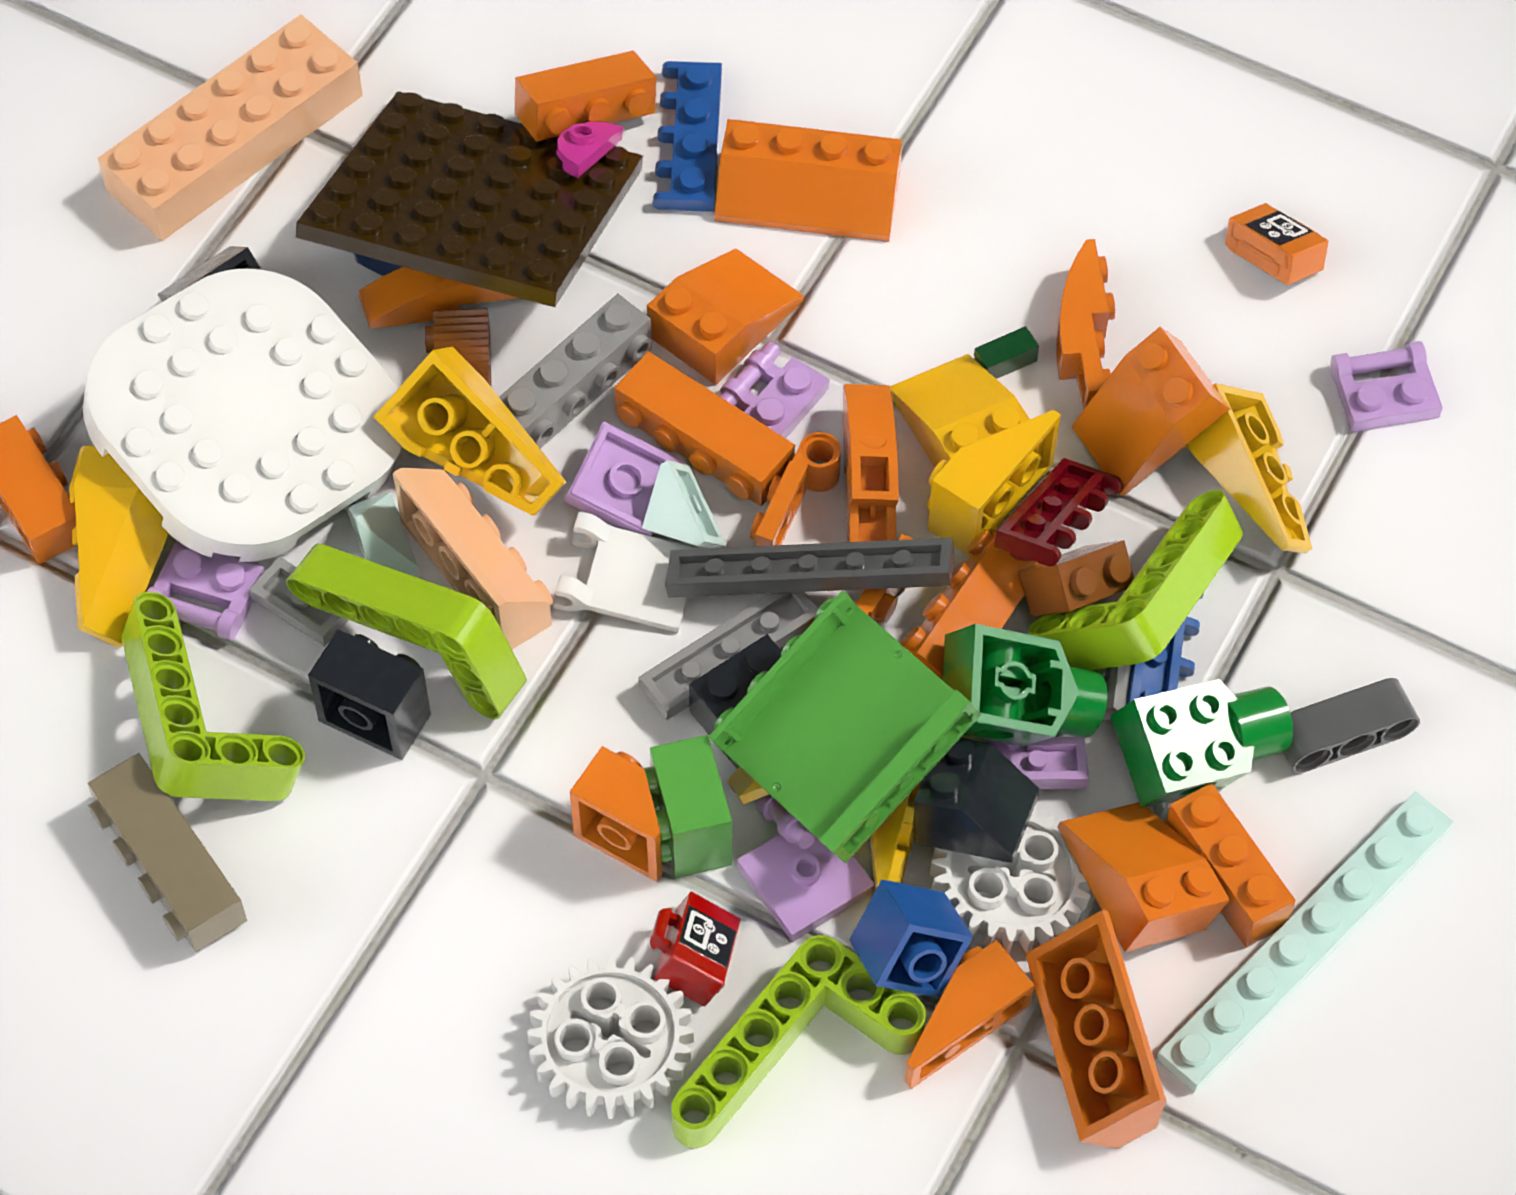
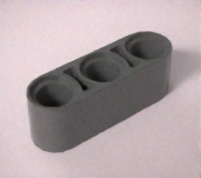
(1350, 724)

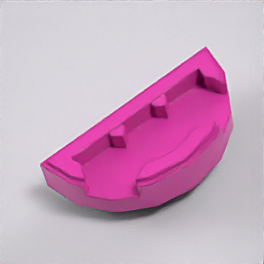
(585, 144)

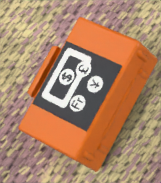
(1276, 243)

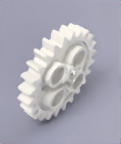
(1010, 914)
(585, 1072)

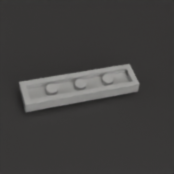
(776, 615)

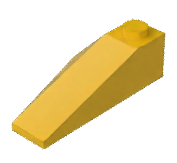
(1245, 461)
(116, 543)

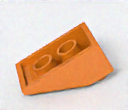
(720, 312)
(1148, 409)
(1144, 875)

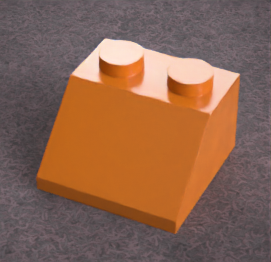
(617, 813)

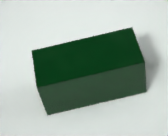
(1008, 353)

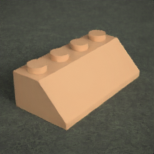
(470, 552)

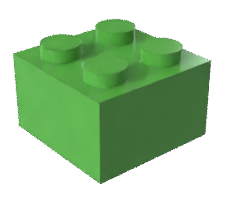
(690, 806)

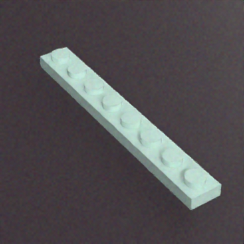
(1303, 942)

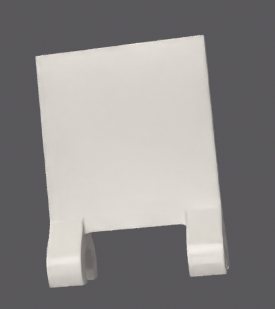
(624, 576)

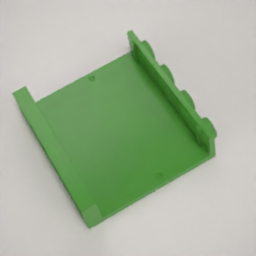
(843, 726)

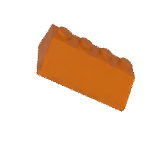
(808, 180)
(1097, 1033)

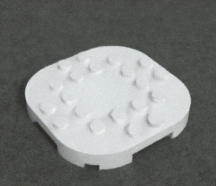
(242, 412)

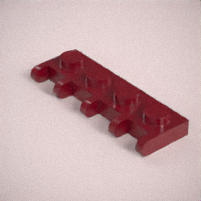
(1054, 506)

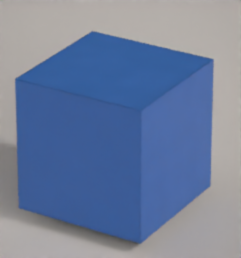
(910, 938)

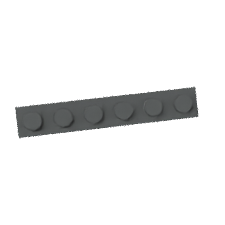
(810, 567)

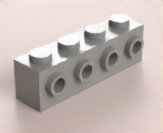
(579, 369)

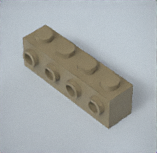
(166, 852)

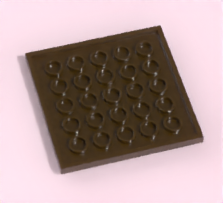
(468, 200)

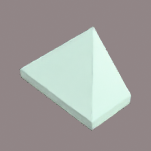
(680, 509)
(382, 533)

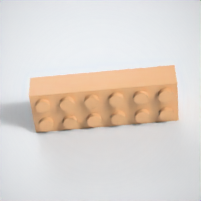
(230, 127)

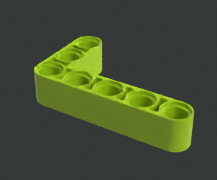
(1158, 596)
(417, 613)
(180, 751)
(785, 1025)

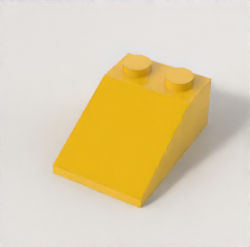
(955, 406)
(990, 479)

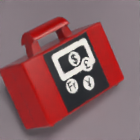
(695, 947)

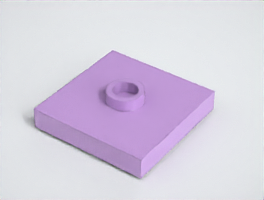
(618, 479)
(803, 884)

